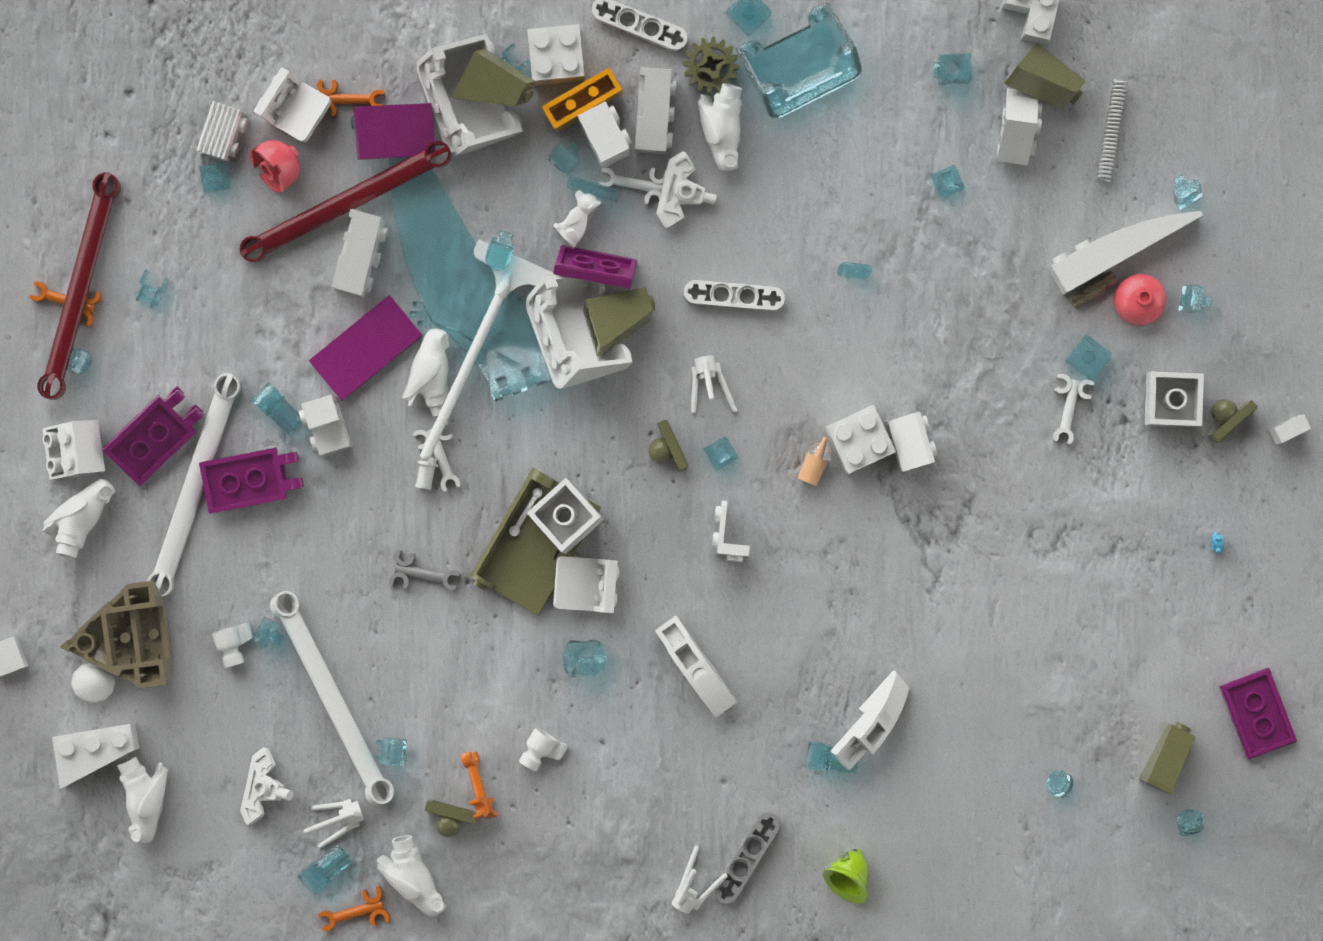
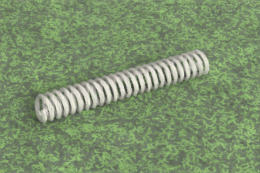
(1105, 147)

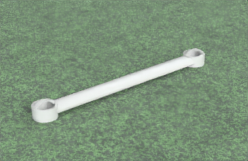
(193, 484)
(331, 698)

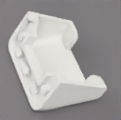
(462, 123)
(563, 333)

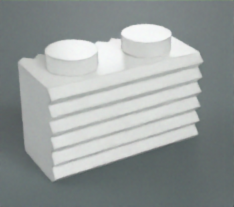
(221, 132)

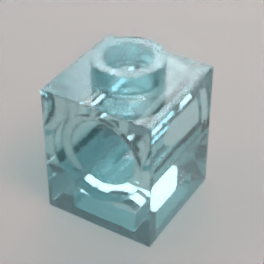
(962, 61)

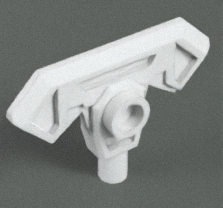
(680, 191)
(261, 787)

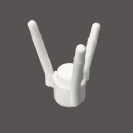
(706, 369)
(350, 814)
(686, 896)

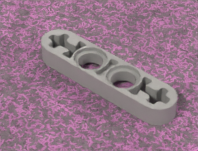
(749, 859)

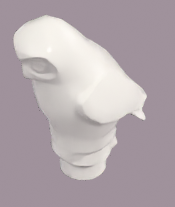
(722, 125)
(430, 372)
(78, 517)
(143, 797)
(411, 876)

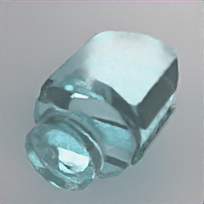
(499, 251)

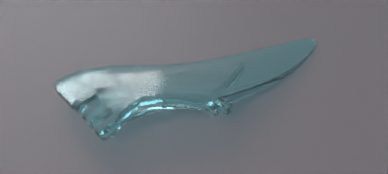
(459, 288)

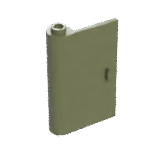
(522, 564)

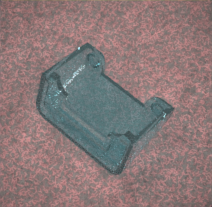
(802, 63)

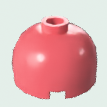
(277, 163)
(1140, 299)

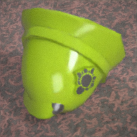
(849, 876)

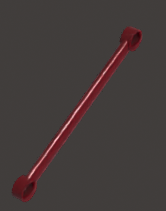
(344, 201)
(79, 286)

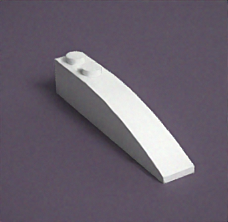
(1106, 252)

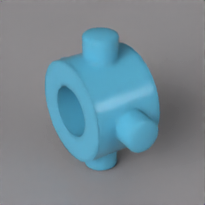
(1217, 542)

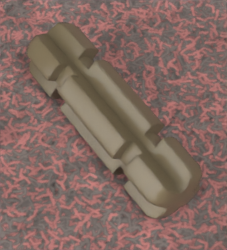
(1093, 289)

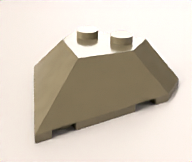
(128, 637)

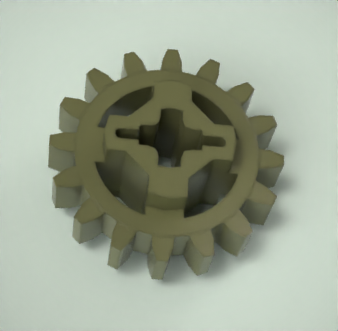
(722, 62)

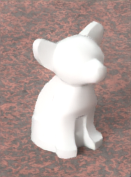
(575, 224)

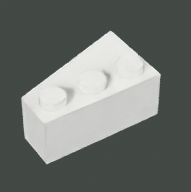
(654, 111)
(359, 253)
(91, 750)

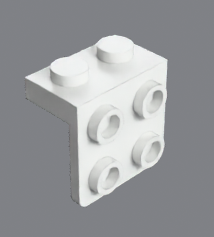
(292, 106)
(732, 551)
(586, 584)

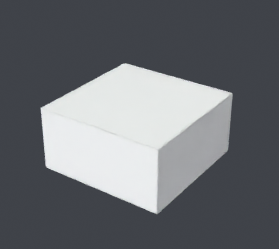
(1289, 429)
(11, 656)

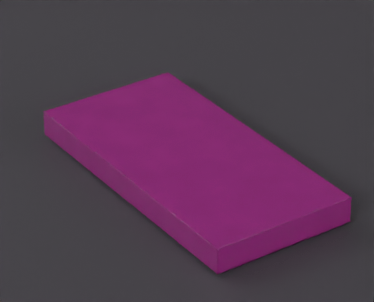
(365, 348)

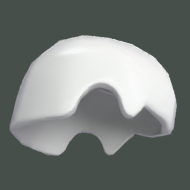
(92, 683)

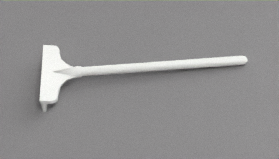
(516, 274)

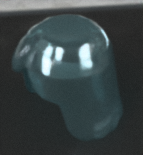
(580, 666)

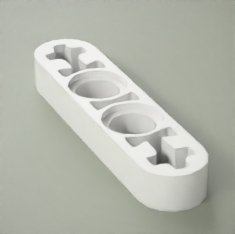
(637, 28)
(734, 295)

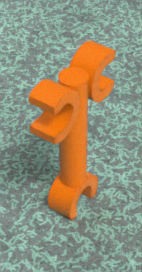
(353, 99)
(60, 299)
(481, 803)
(374, 906)

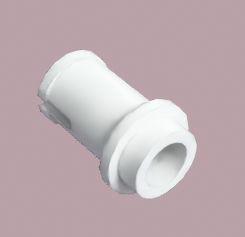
(426, 473)

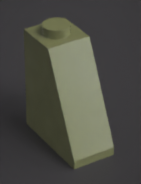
(1046, 78)
(493, 81)
(617, 317)
(1168, 757)

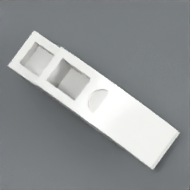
(696, 666)
(875, 724)

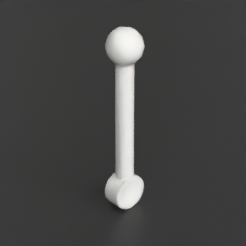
(515, 530)

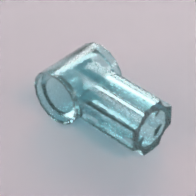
(273, 403)
(822, 759)
(320, 873)

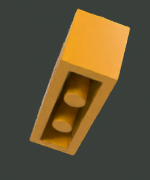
(594, 91)

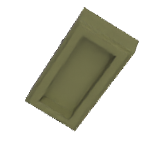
(1229, 417)
(663, 449)
(449, 817)

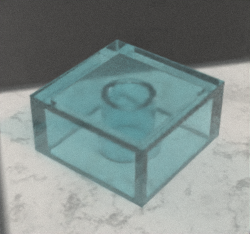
(749, 14)
(1088, 357)

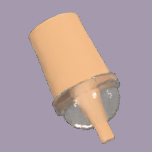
(815, 462)

